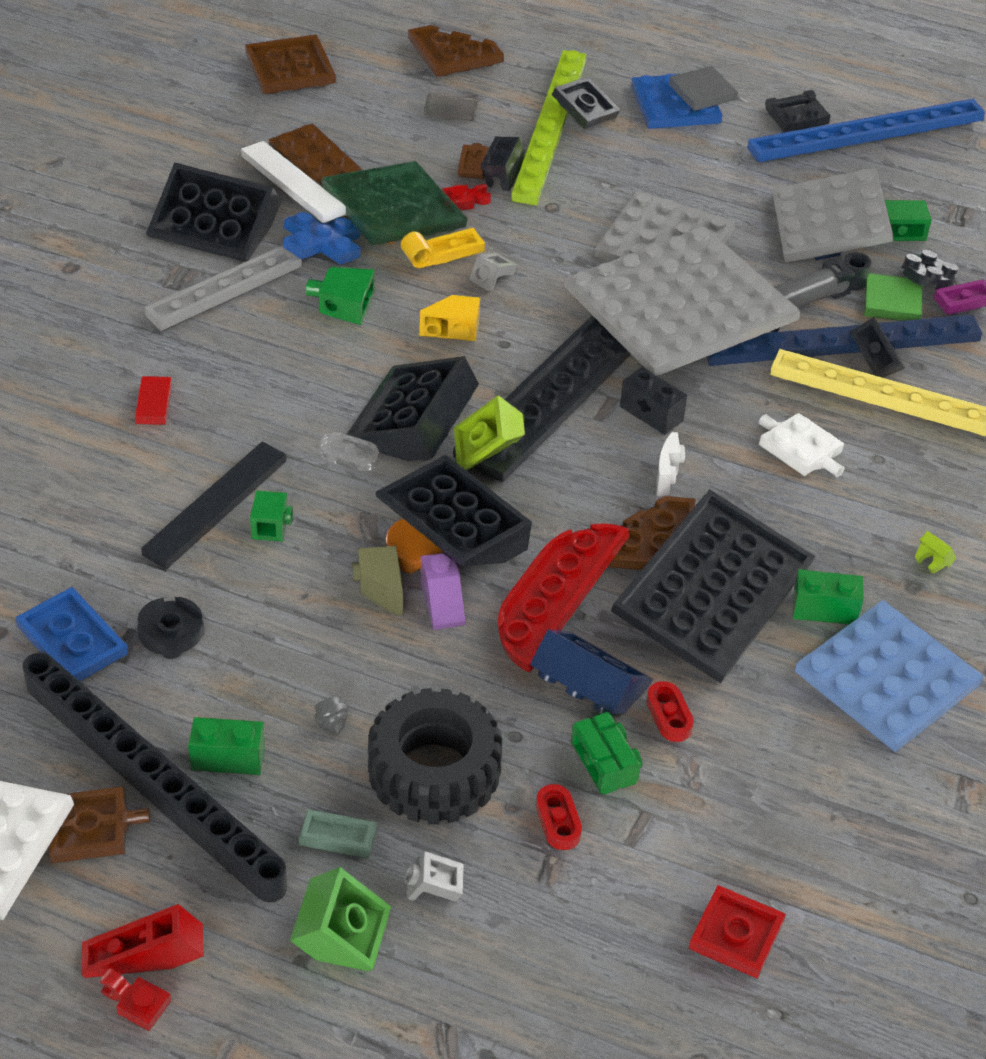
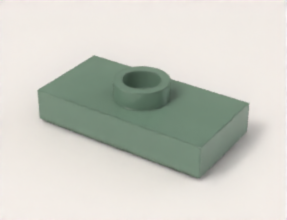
(338, 833)

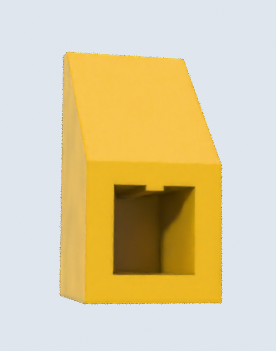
(451, 318)

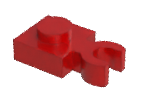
(466, 198)

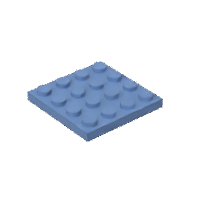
(889, 675)

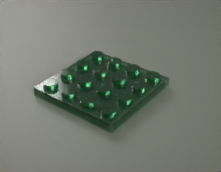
(394, 202)

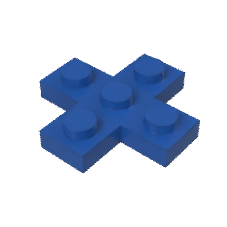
(314, 237)

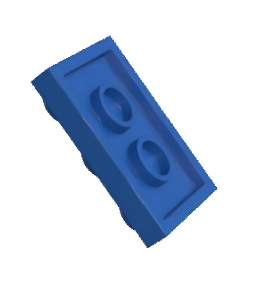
(72, 634)

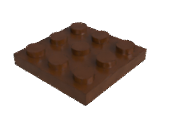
(290, 64)

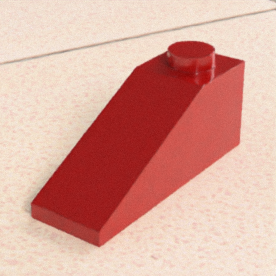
(145, 945)

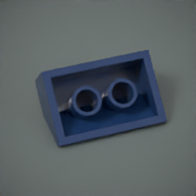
(589, 672)

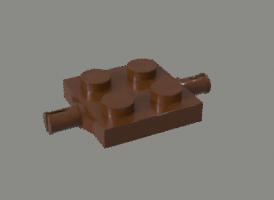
(95, 825)

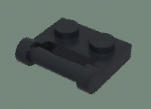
(798, 117)

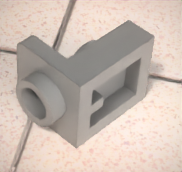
(489, 268)
(434, 876)

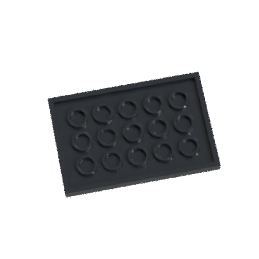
(713, 585)

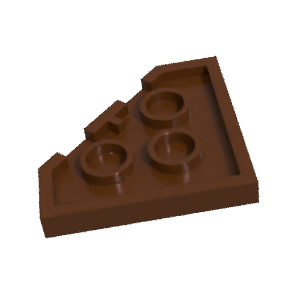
(453, 51)
(650, 531)

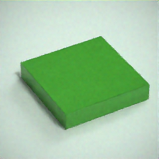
(892, 298)

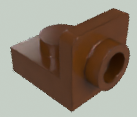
(470, 161)

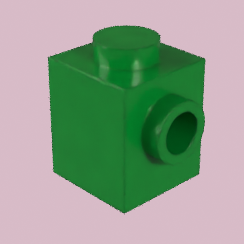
(270, 515)

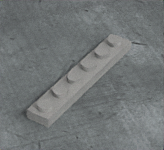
(221, 287)

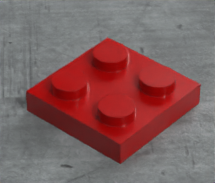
(737, 931)

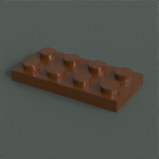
(313, 153)

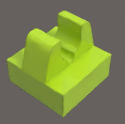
(932, 546)

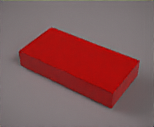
(153, 400)

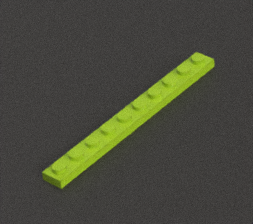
(547, 132)

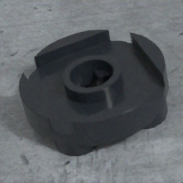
(928, 268)
(170, 641)

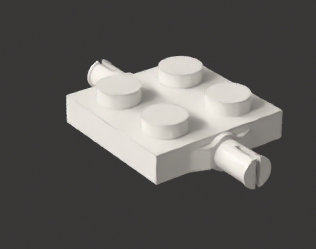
(801, 444)

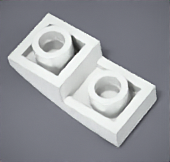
(669, 461)

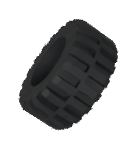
(434, 791)

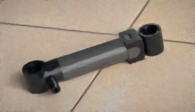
(834, 279)

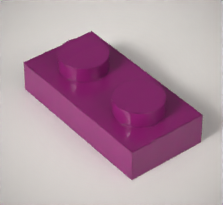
(962, 297)

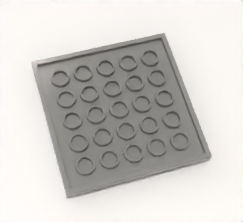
(681, 300)

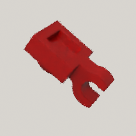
(138, 1002)

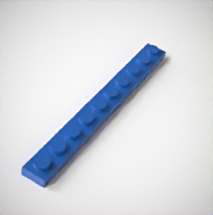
(865, 130)

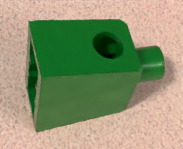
(344, 293)

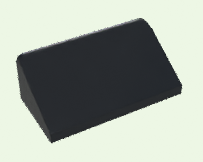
(877, 348)

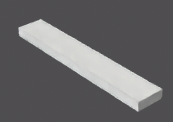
(293, 182)

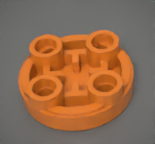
(409, 545)

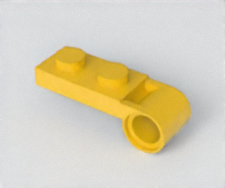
(442, 248)

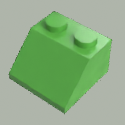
(341, 921)

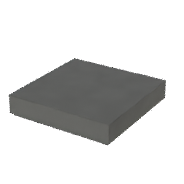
(703, 88)

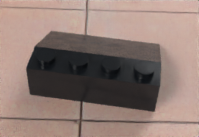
(213, 212)
(416, 407)
(458, 513)

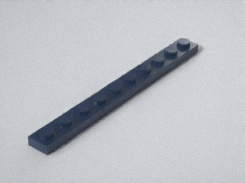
(839, 340)

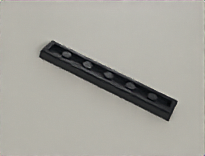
(213, 505)

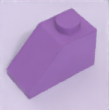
(442, 591)

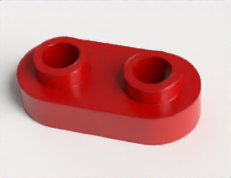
(672, 713)
(558, 820)

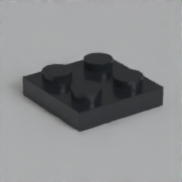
(585, 102)

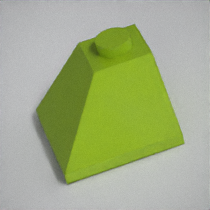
(487, 432)

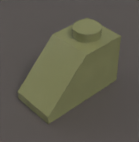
(380, 577)

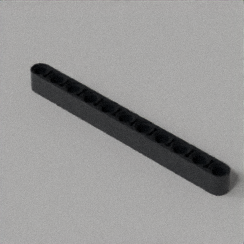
(156, 778)

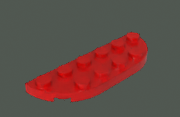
(555, 587)

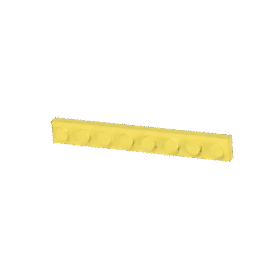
(880, 391)

